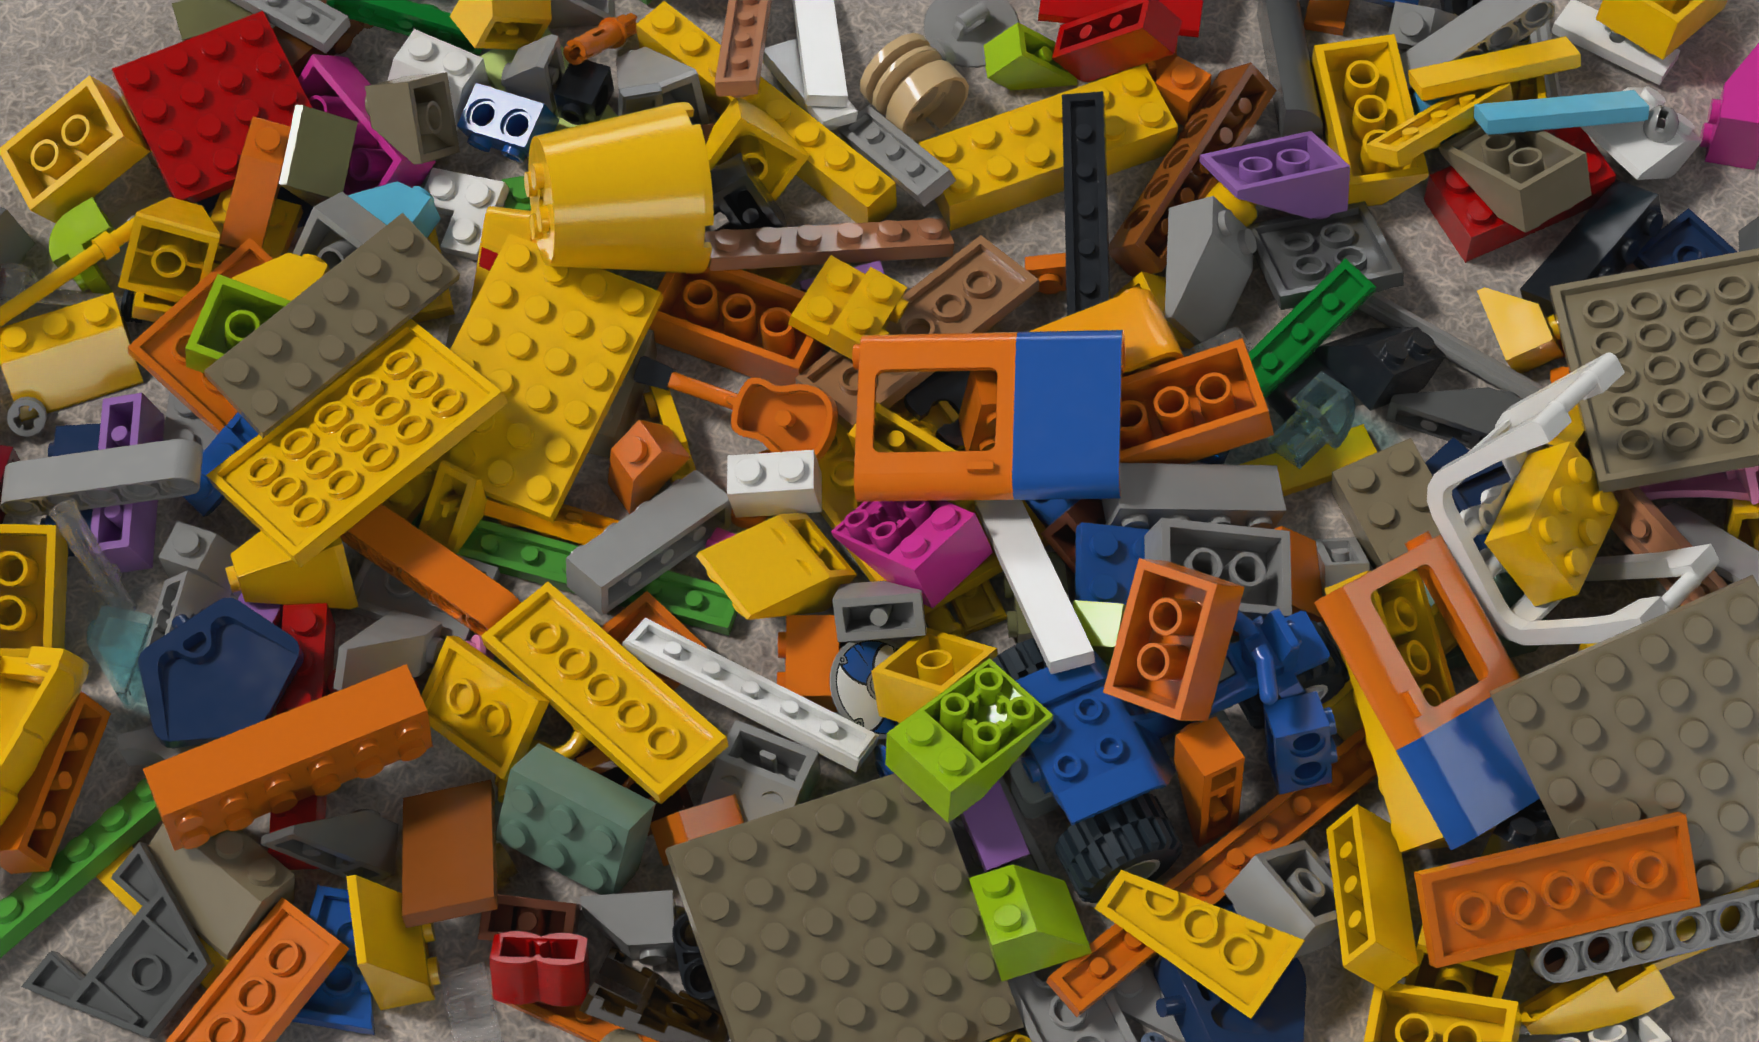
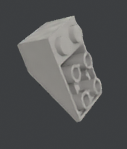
(762, 772)

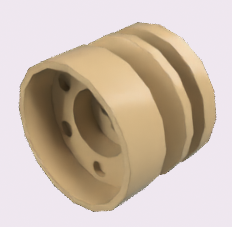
(913, 83)

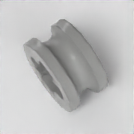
(39, 421)

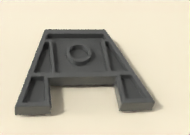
(145, 969)

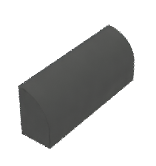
(1289, 67)

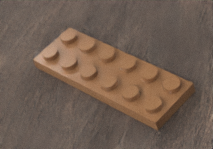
(958, 297)

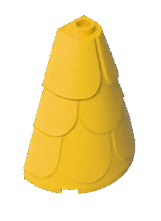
(33, 703)

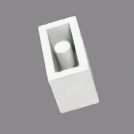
(774, 483)

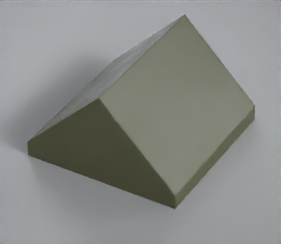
(317, 154)

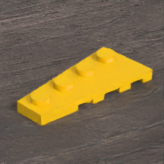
(1212, 945)

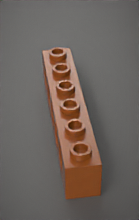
(1217, 124)

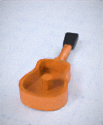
(777, 416)

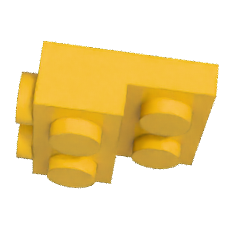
(848, 304)

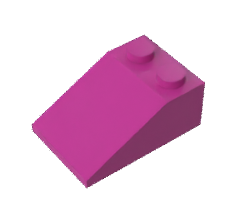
(1733, 119)

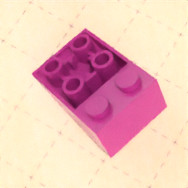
(916, 543)

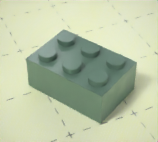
(574, 820)

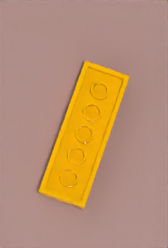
(605, 692)

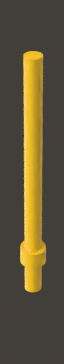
(102, 247)

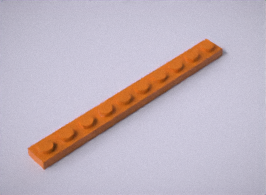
(1274, 825)

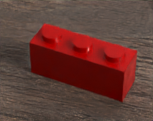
(1116, 39)

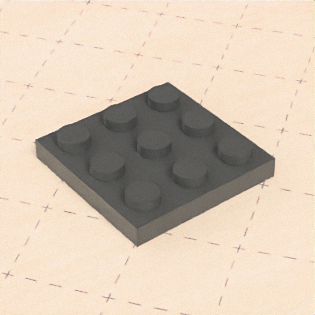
(1302, 251)

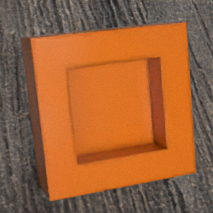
(1049, 270)

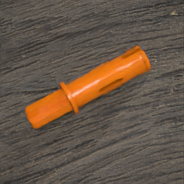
(609, 34)

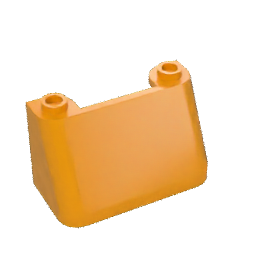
(1146, 330)

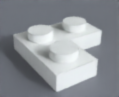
(465, 200)

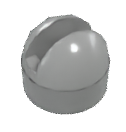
(1671, 124)

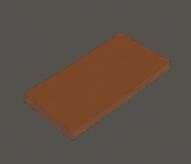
(449, 854)

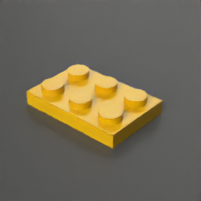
(482, 706)

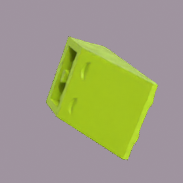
(965, 739)

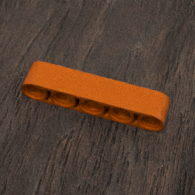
(430, 569)

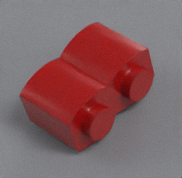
(540, 968)

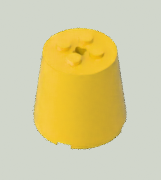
(623, 193)

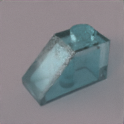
(116, 643)

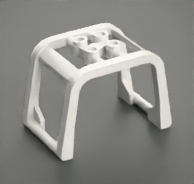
(1520, 429)

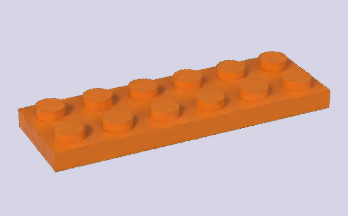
(1557, 889)

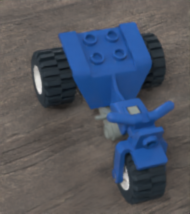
(1109, 753)

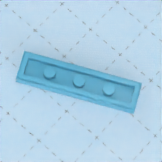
(1561, 112)

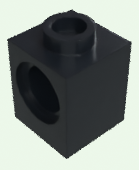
(584, 92)

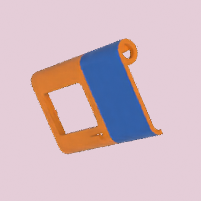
(1052, 417)
(1460, 747)

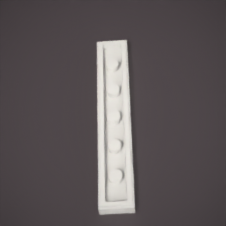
(1035, 585)
(751, 694)

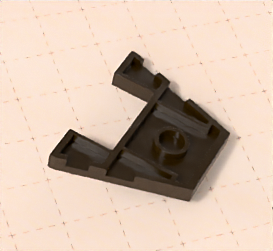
(659, 1013)

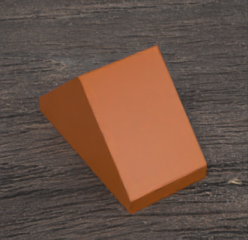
(695, 823)

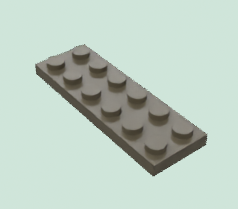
(332, 325)

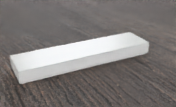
(820, 53)

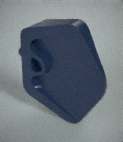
(216, 673)
(1209, 1018)

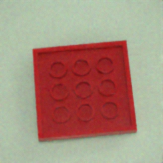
(201, 99)

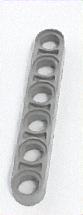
(1664, 942)

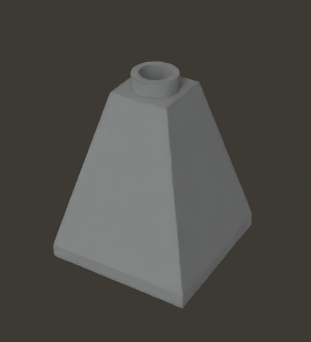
(676, 79)

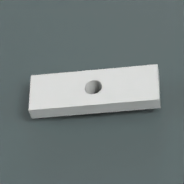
(1582, 29)
(785, 65)

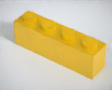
(1371, 898)

